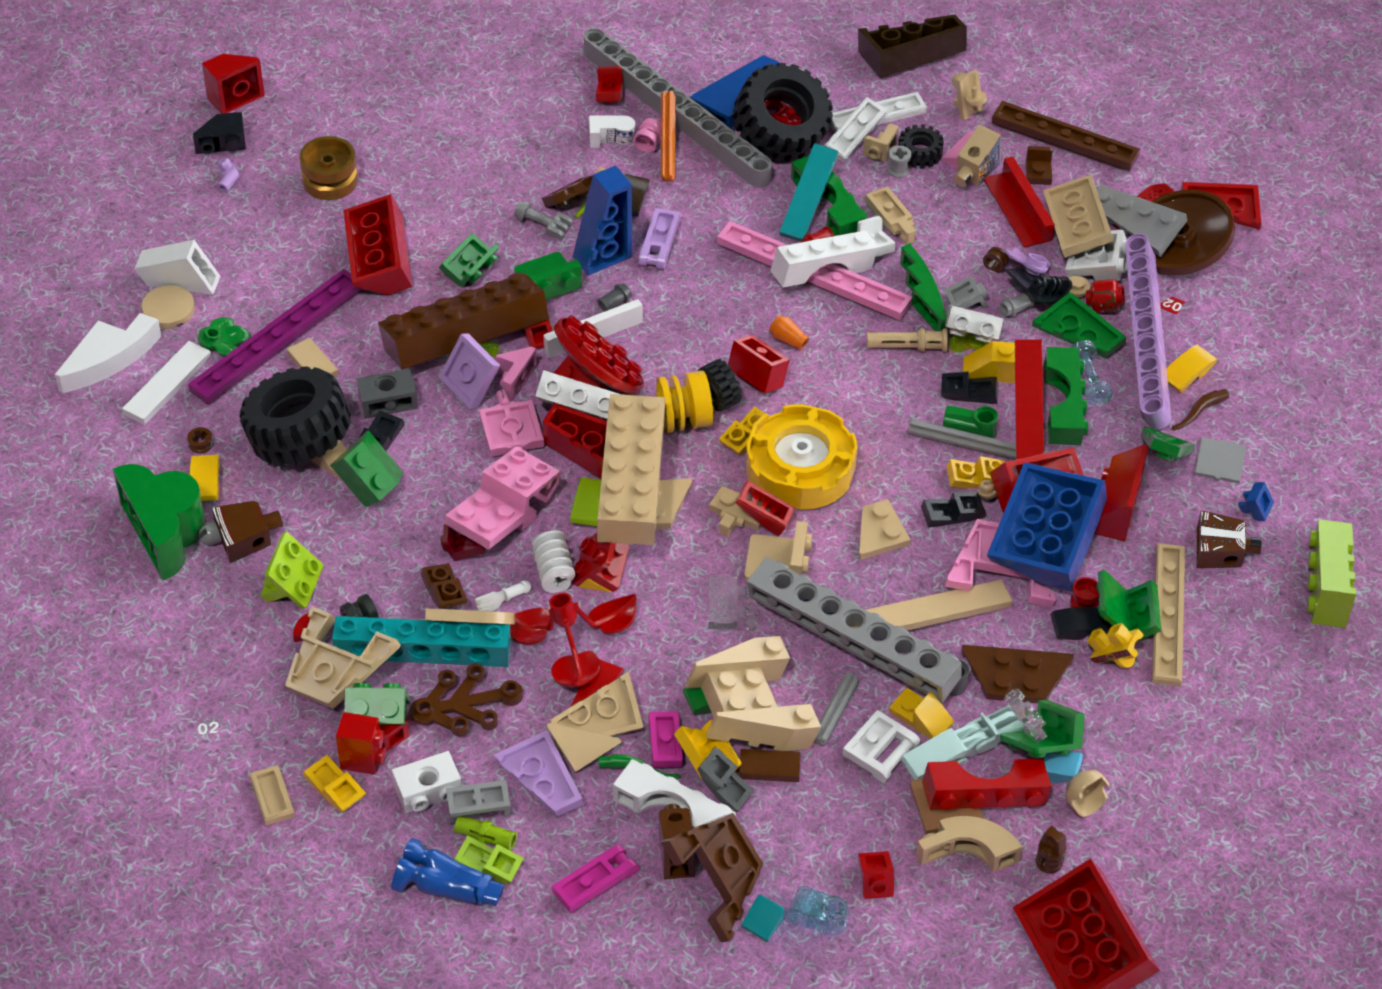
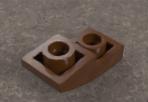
(443, 586)

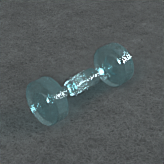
(1099, 391)

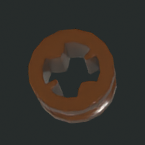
(995, 259)
(196, 433)

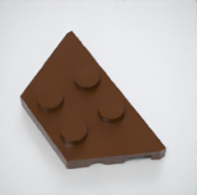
(1006, 669)

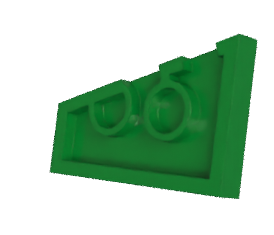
(1075, 321)

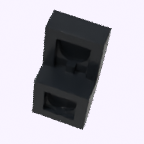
(960, 387)
(385, 428)
(958, 509)
(1077, 622)

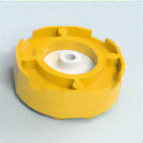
(802, 456)

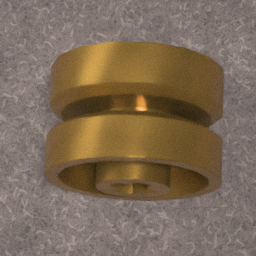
(328, 167)

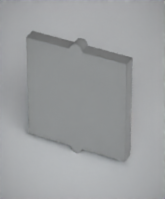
(1220, 460)

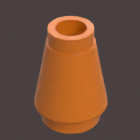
(788, 332)

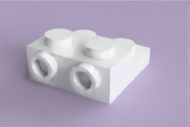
(1102, 261)
(966, 320)

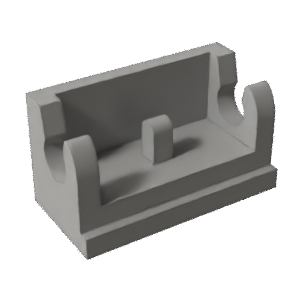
(478, 799)

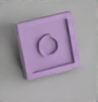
(469, 371)

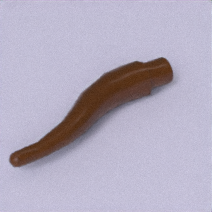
(1205, 401)

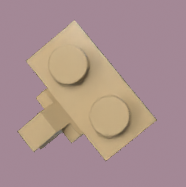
(731, 513)

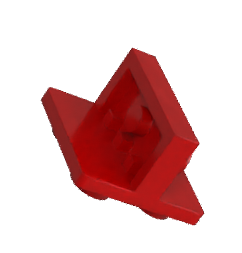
(601, 563)

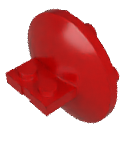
(595, 359)

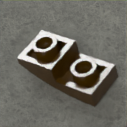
(639, 189)

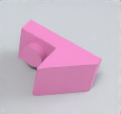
(516, 369)

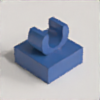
(1257, 501)

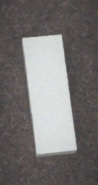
(856, 128)

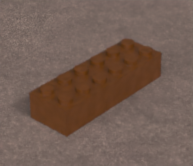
(482, 313)

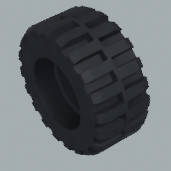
(797, 90)
(295, 416)

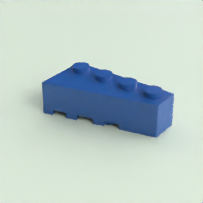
(606, 222)

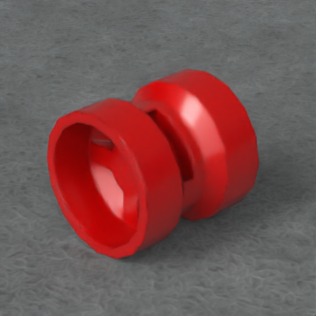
(1084, 593)

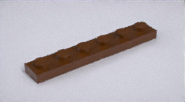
(1065, 135)

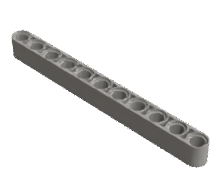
(689, 115)

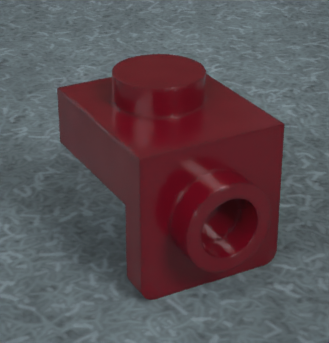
(459, 545)

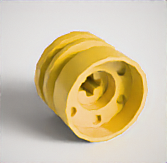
(686, 401)

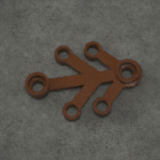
(463, 703)

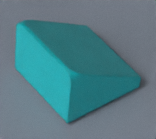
(763, 918)

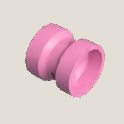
(648, 135)

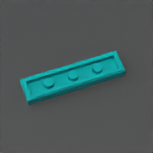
(808, 192)

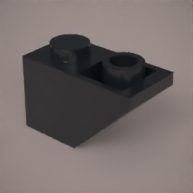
(221, 134)

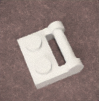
(874, 739)

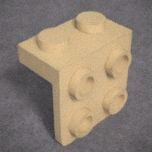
(781, 549)

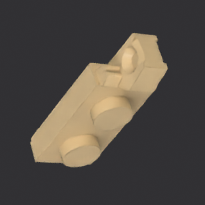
(893, 213)

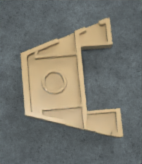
(324, 671)

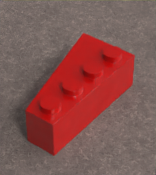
(576, 437)

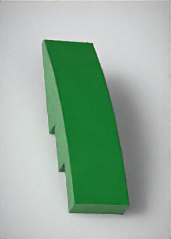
(924, 289)

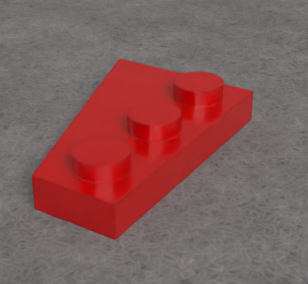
(1240, 198)

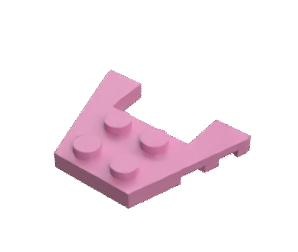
(975, 557)

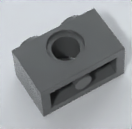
(387, 392)

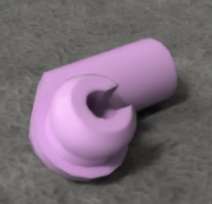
(229, 173)

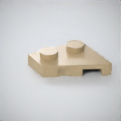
(671, 500)
(881, 530)

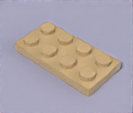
(1078, 216)

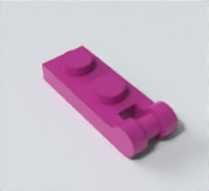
(594, 878)

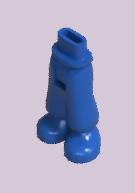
(444, 876)

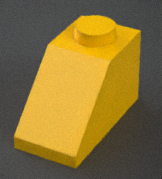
(992, 360)

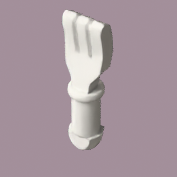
(494, 599)

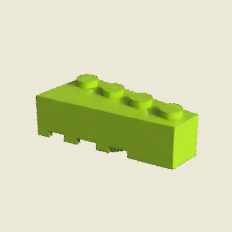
(1332, 573)

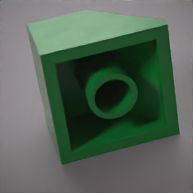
(367, 470)

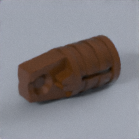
(1052, 850)

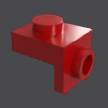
(610, 84)

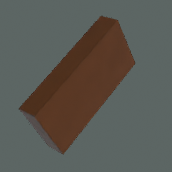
(769, 765)

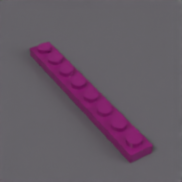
(273, 337)

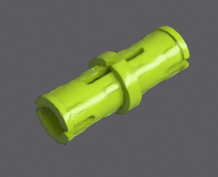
(485, 832)

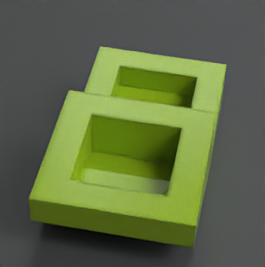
(586, 502)
(496, 862)

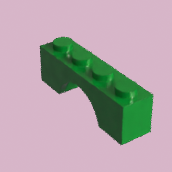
(845, 213)
(1066, 419)

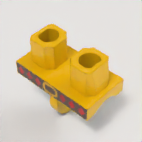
(1115, 645)

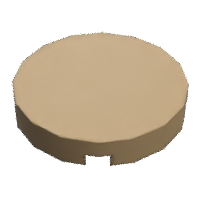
(169, 305)

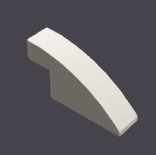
(107, 352)

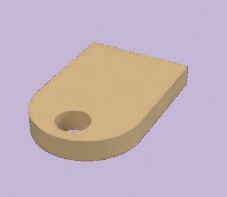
(470, 616)

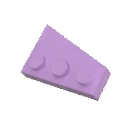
(542, 773)

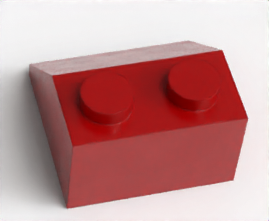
(232, 81)

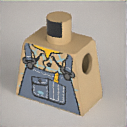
(978, 157)

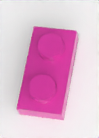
(664, 745)

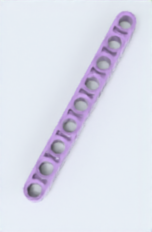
(1148, 332)

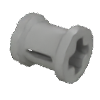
(899, 161)

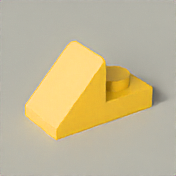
(921, 713)

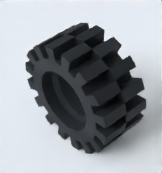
(926, 137)
(722, 384)

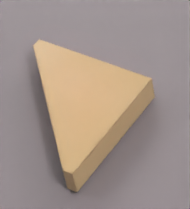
(580, 746)

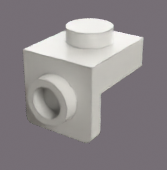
(874, 229)

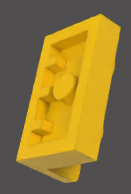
(698, 746)

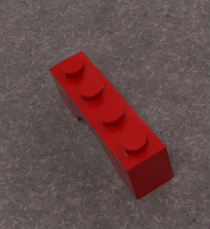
(952, 787)

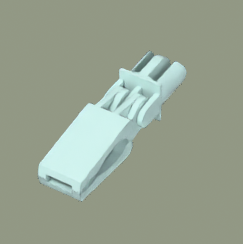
(962, 743)

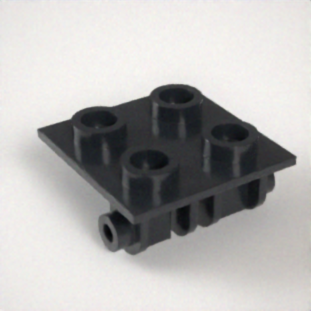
(1041, 287)

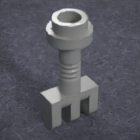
(555, 226)

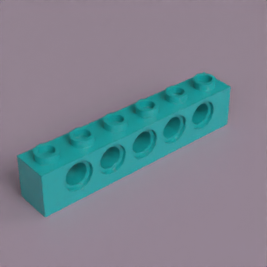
(428, 640)

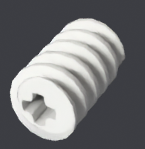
(553, 561)

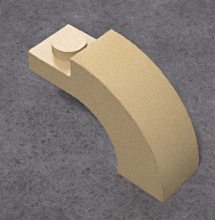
(972, 836)

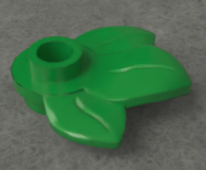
(222, 336)

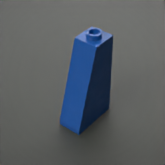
(721, 95)

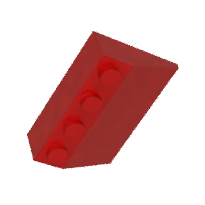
(1085, 933)

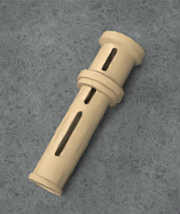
(921, 340)

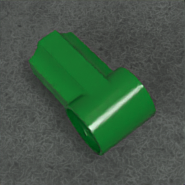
(979, 421)

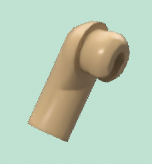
(987, 490)

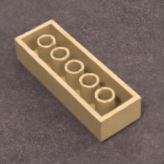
(631, 470)

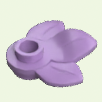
(1034, 263)

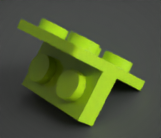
(291, 572)

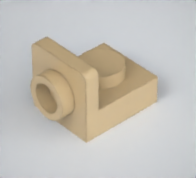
(879, 147)

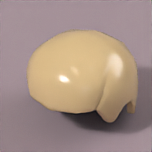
(1086, 792)

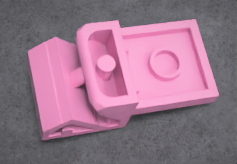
(504, 498)

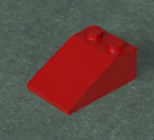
(1006, 475)

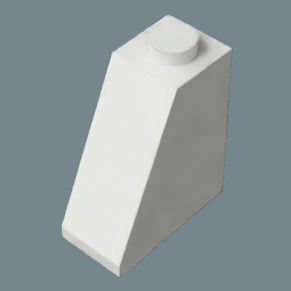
(178, 265)

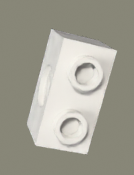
(411, 781)

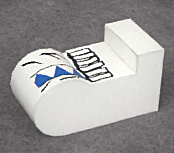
(611, 130)

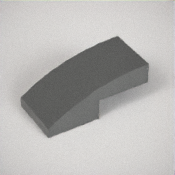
(723, 782)

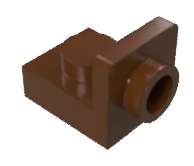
(1038, 165)

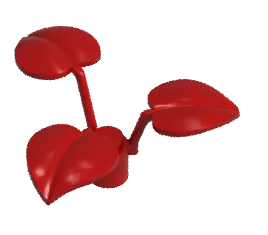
(580, 668)

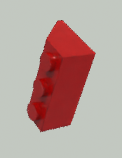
(1122, 489)

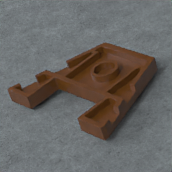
(728, 861)

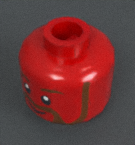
(1105, 296)

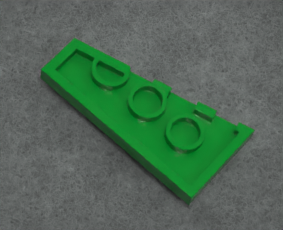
(1166, 445)

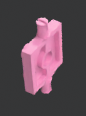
(510, 425)

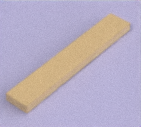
(945, 606)
(1168, 643)

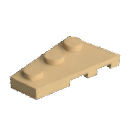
(606, 712)

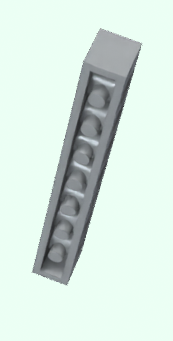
(765, 588)

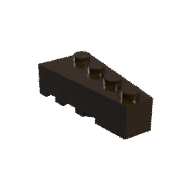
(911, 44)

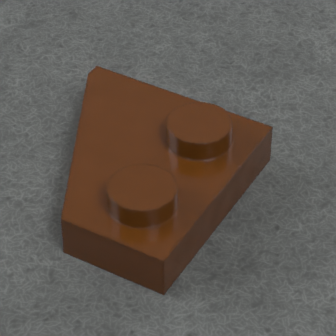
(561, 196)

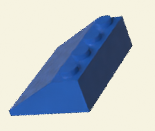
(1049, 525)

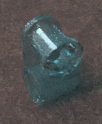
(816, 910)

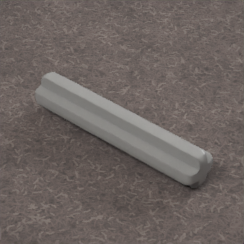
(836, 708)

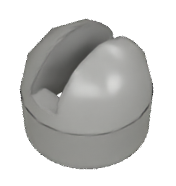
(209, 533)

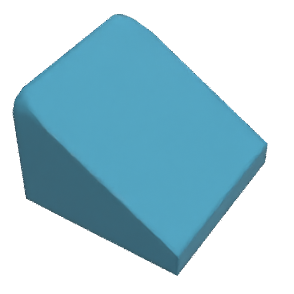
(1062, 766)

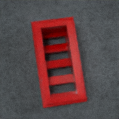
(765, 518)

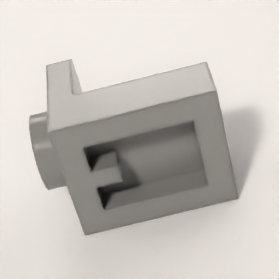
(967, 293)

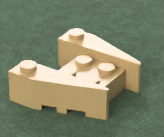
(743, 702)

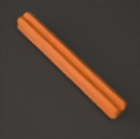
(667, 170)

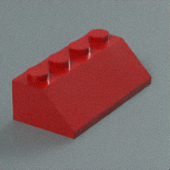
(377, 246)

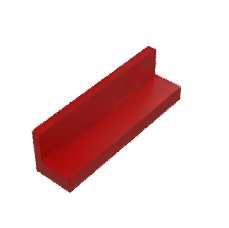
(1020, 204)

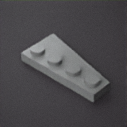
(1142, 216)

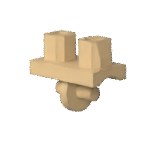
(969, 93)

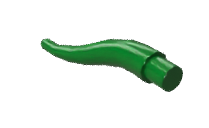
(619, 761)

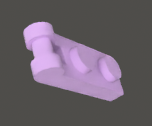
(659, 238)

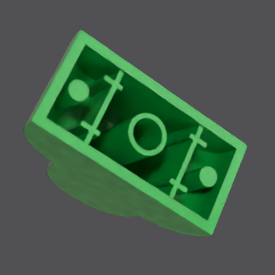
(163, 512)

